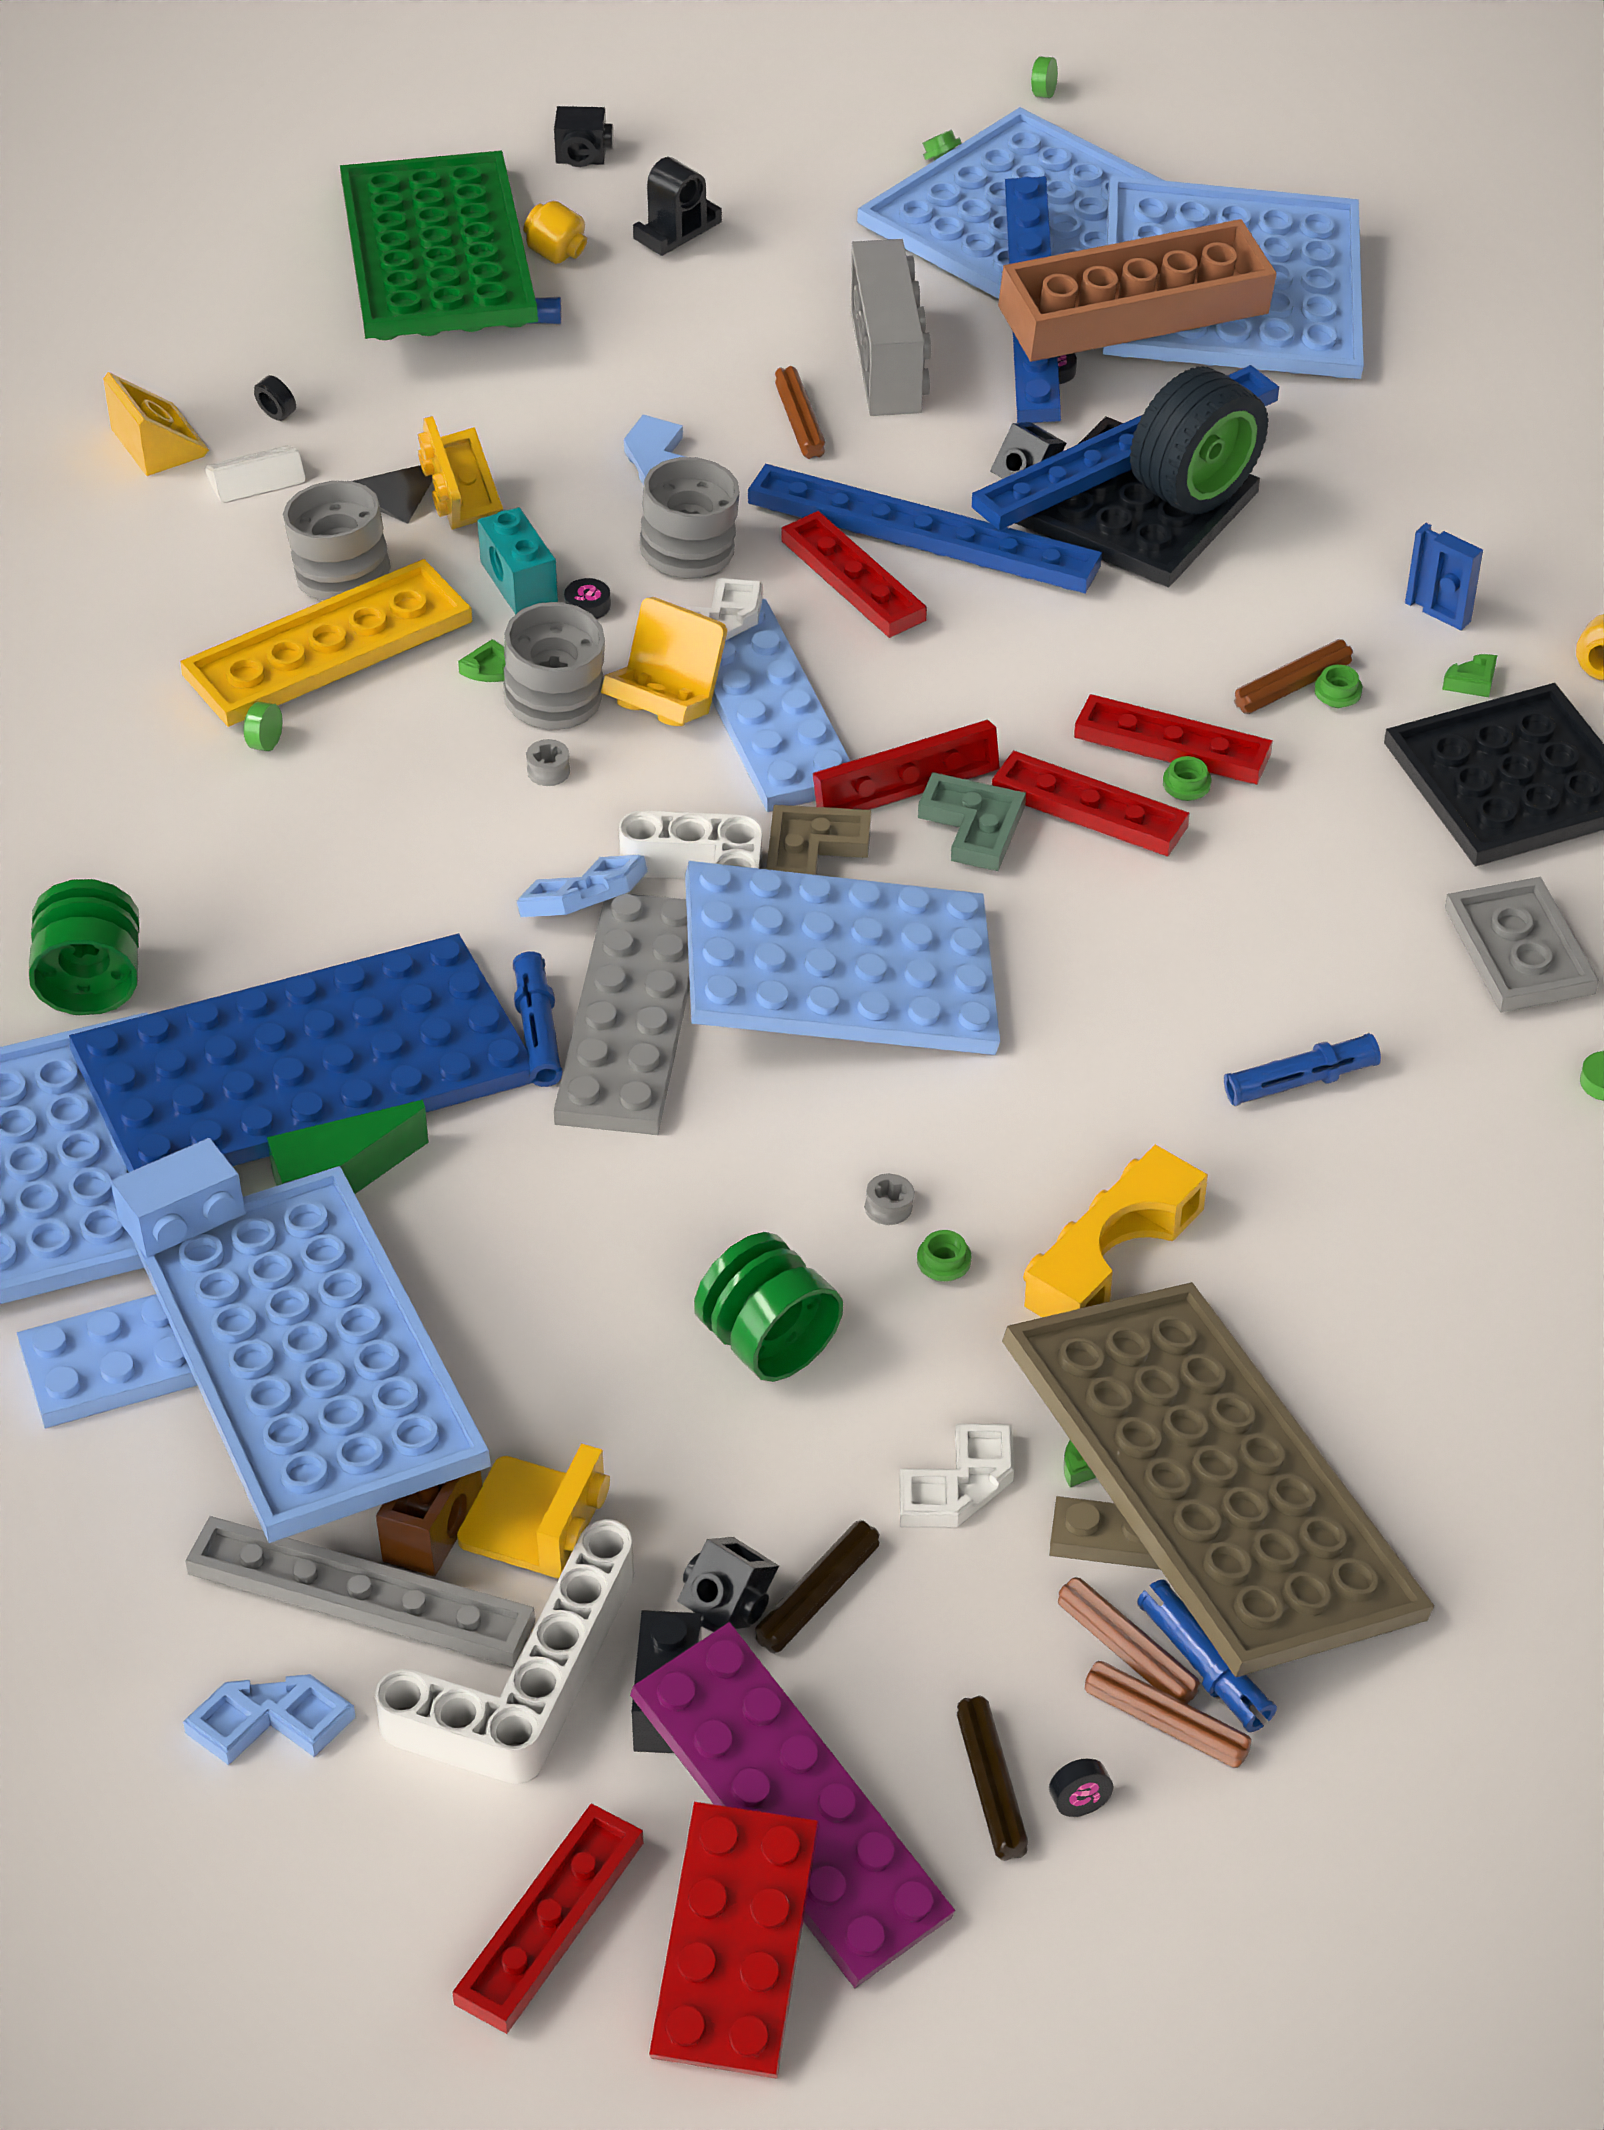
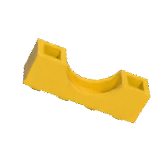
(1149, 1200)

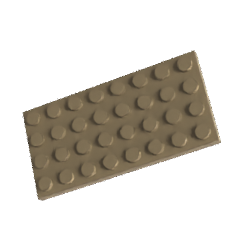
(1217, 1478)

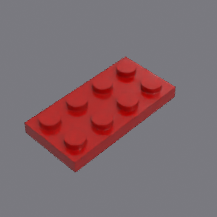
(734, 1940)

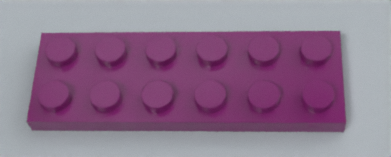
(762, 1755)

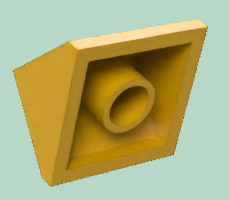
(150, 427)

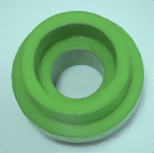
(940, 145)
(1338, 686)
(1187, 778)
(944, 1256)

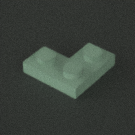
(983, 813)

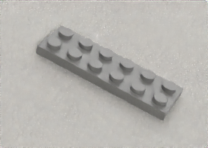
(627, 1017)

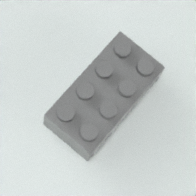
(889, 327)

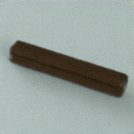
(817, 1586)
(992, 1778)

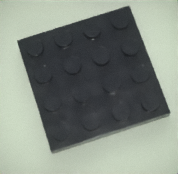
(1135, 525)
(1507, 772)

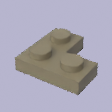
(806, 832)
(1095, 1533)

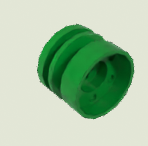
(84, 947)
(768, 1306)

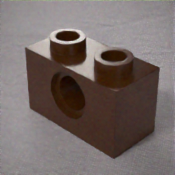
(424, 1526)

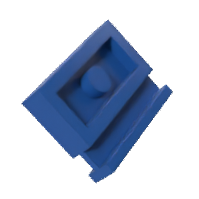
(1444, 576)

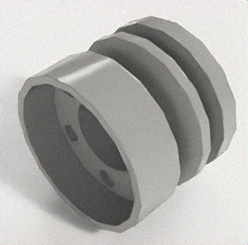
(689, 517)
(335, 537)
(553, 665)

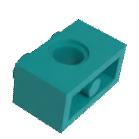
(517, 559)

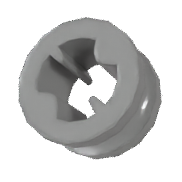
(550, 773)
(882, 1209)

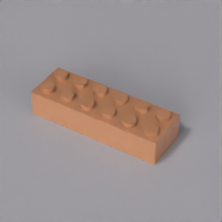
(1136, 289)

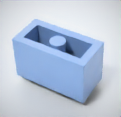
(178, 1197)

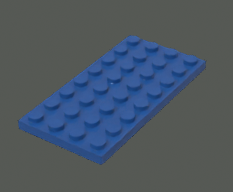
(302, 1054)

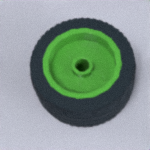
(1199, 440)

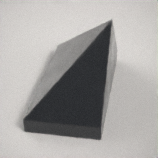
(399, 491)

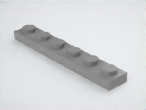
(362, 1591)

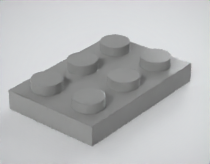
(1521, 944)

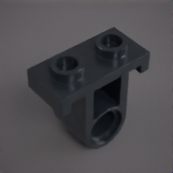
(675, 207)

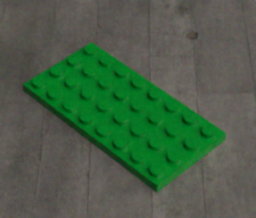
(436, 245)

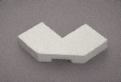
(734, 604)
(954, 1495)

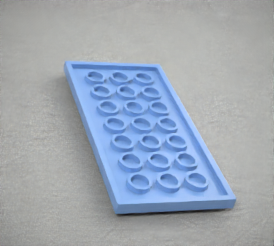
(313, 1358)

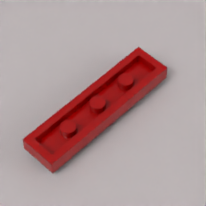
(854, 574)
(1171, 737)
(907, 768)
(1093, 803)
(548, 1918)

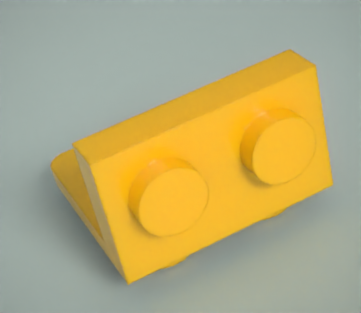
(459, 475)
(670, 663)
(535, 1512)

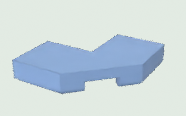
(651, 443)
(602, 881)
(241, 1712)

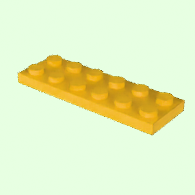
(326, 641)

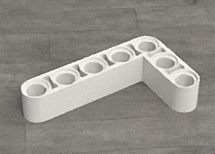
(676, 838)
(540, 1670)

